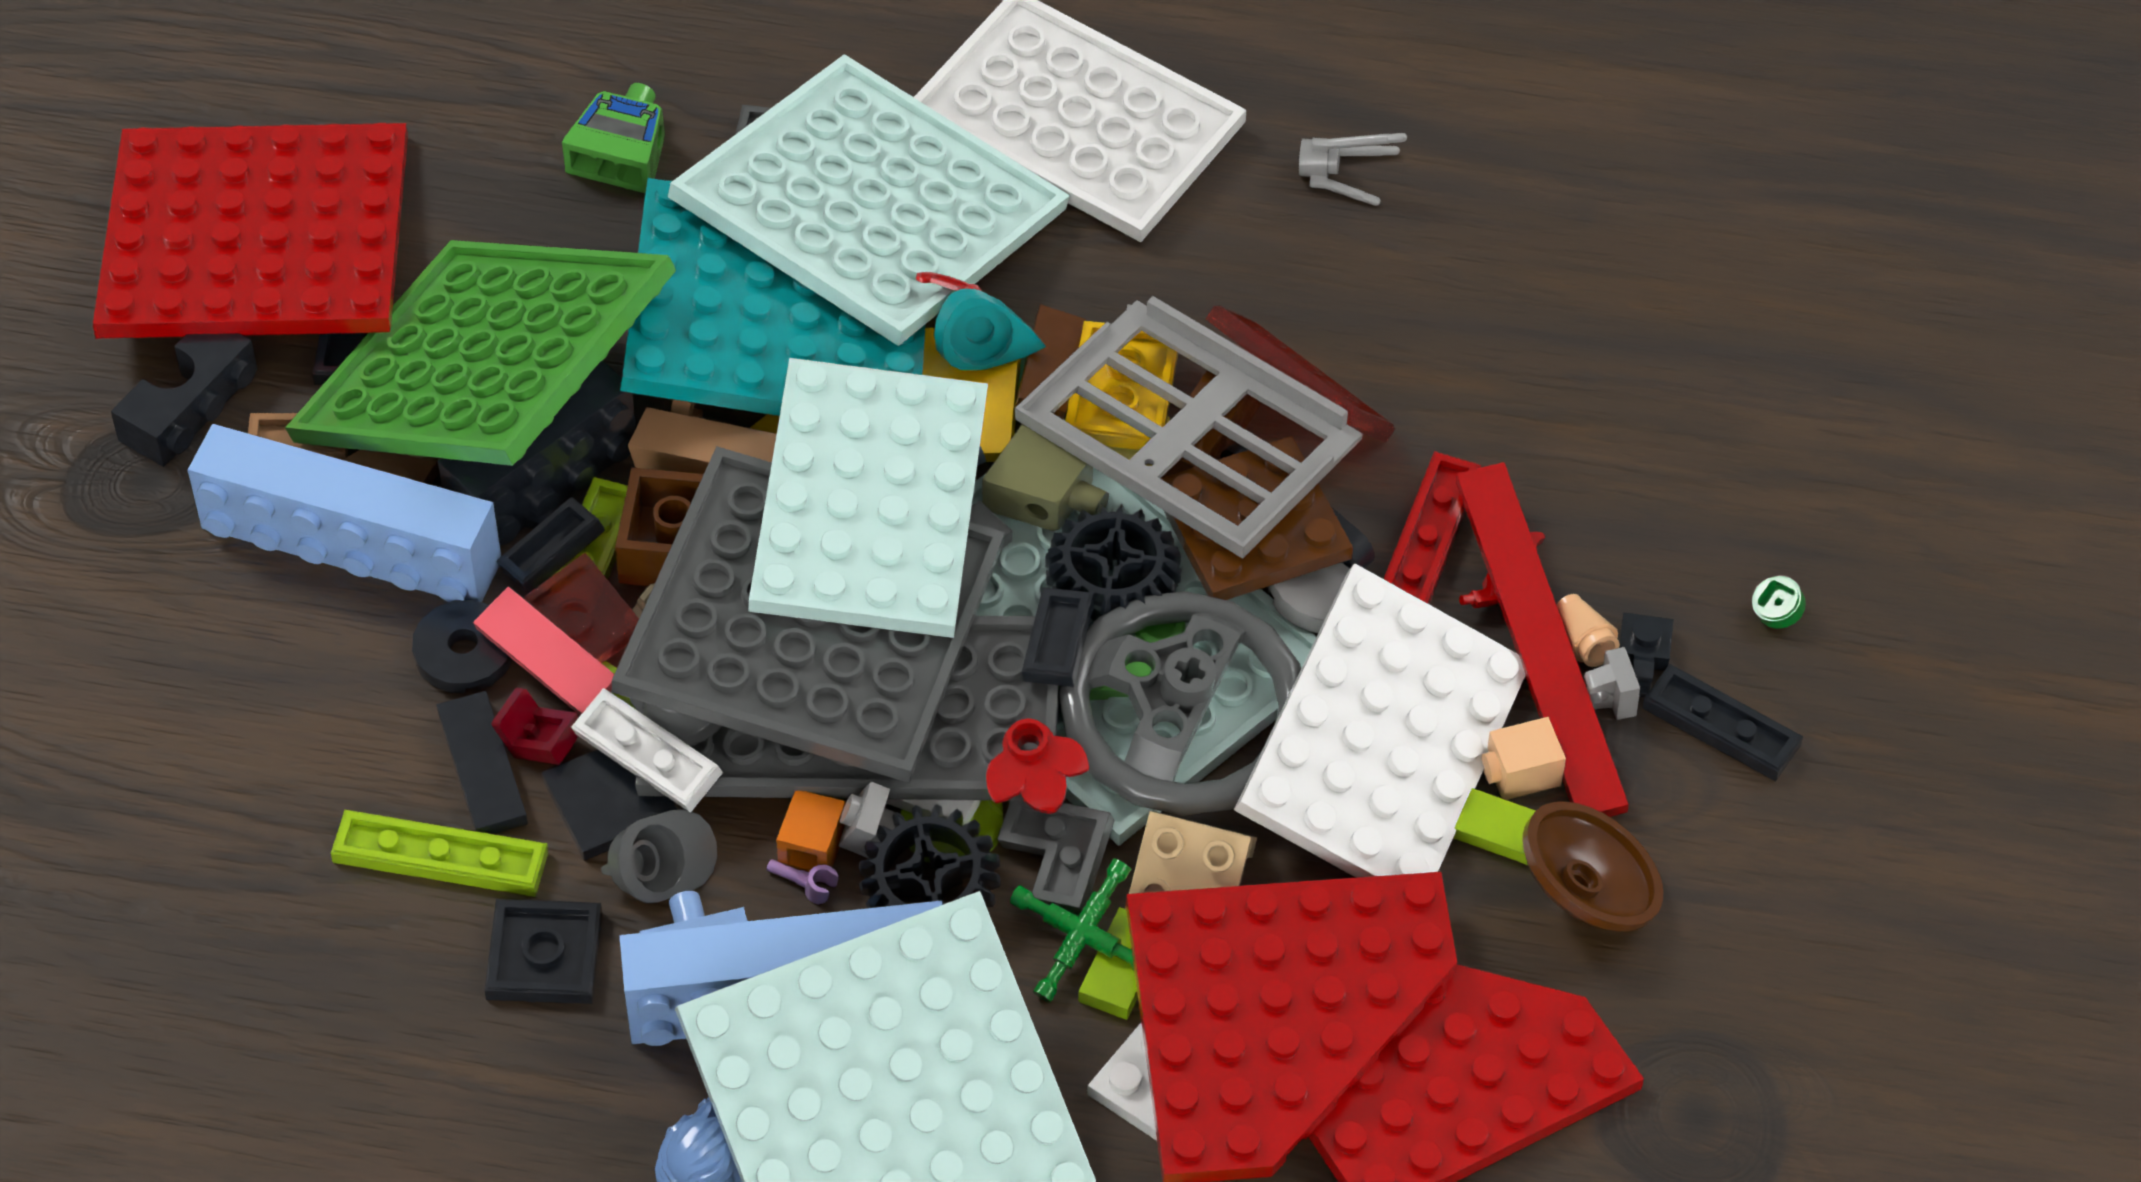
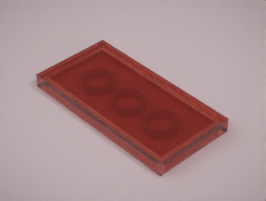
(1282, 357)

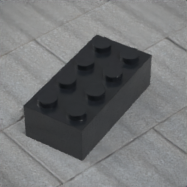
(565, 457)

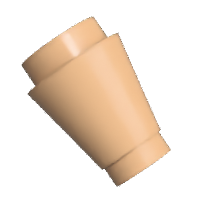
(1587, 630)

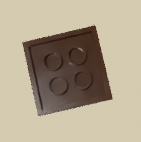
(1298, 545)

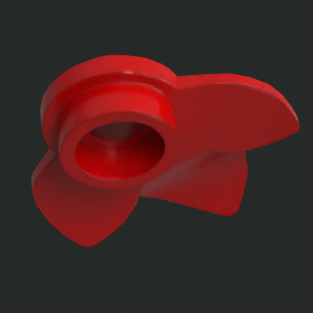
(1035, 773)

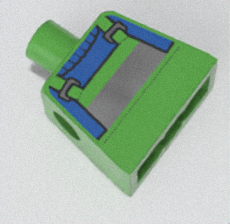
(617, 139)

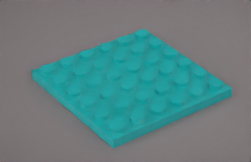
(735, 320)

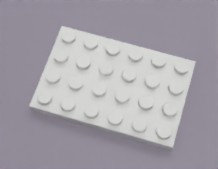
(1083, 113)
(1382, 732)

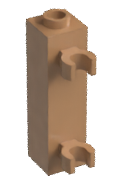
(686, 441)

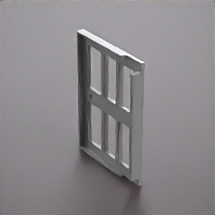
(1237, 376)

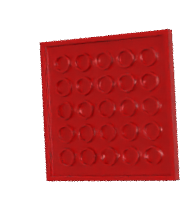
(253, 231)

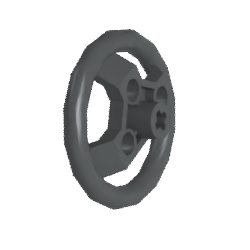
(1173, 693)

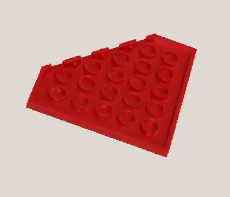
(1275, 1006)
(1474, 1082)

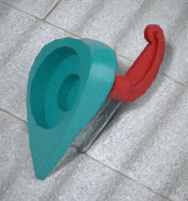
(977, 328)

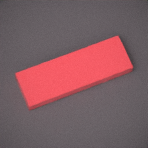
(544, 650)

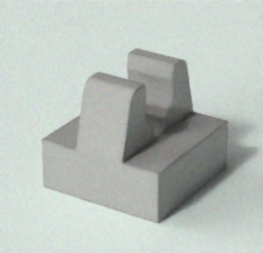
(1614, 684)

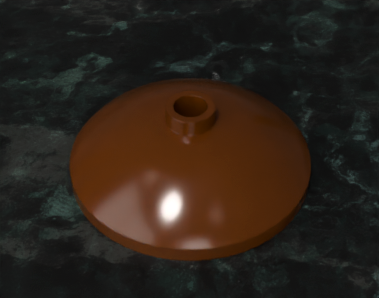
(1592, 867)

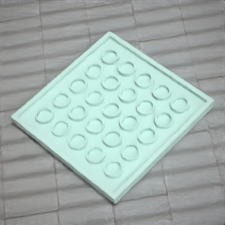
(865, 191)
(887, 1063)

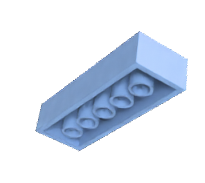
(345, 515)
(691, 962)

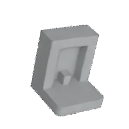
(863, 816)

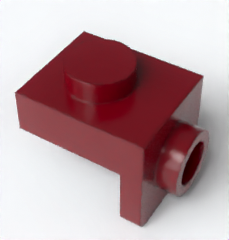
(534, 731)

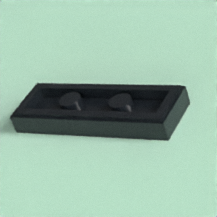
(1722, 722)
(481, 764)

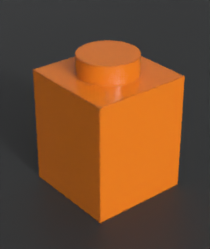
(810, 831)

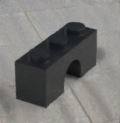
(165, 420)

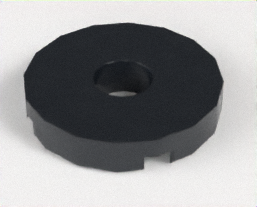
(451, 670)

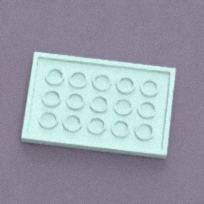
(869, 498)

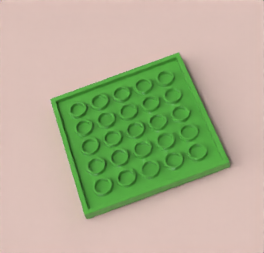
(482, 351)

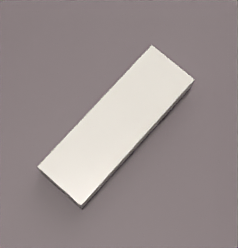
(647, 750)

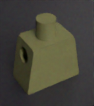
(1040, 482)

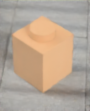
(1524, 759)

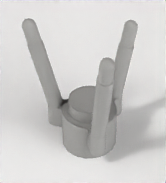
(1322, 157)

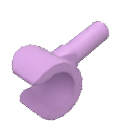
(806, 879)

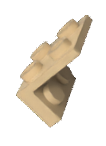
(1189, 856)

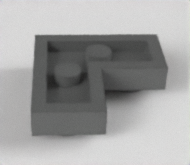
(1071, 847)

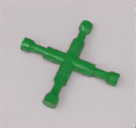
(1080, 929)

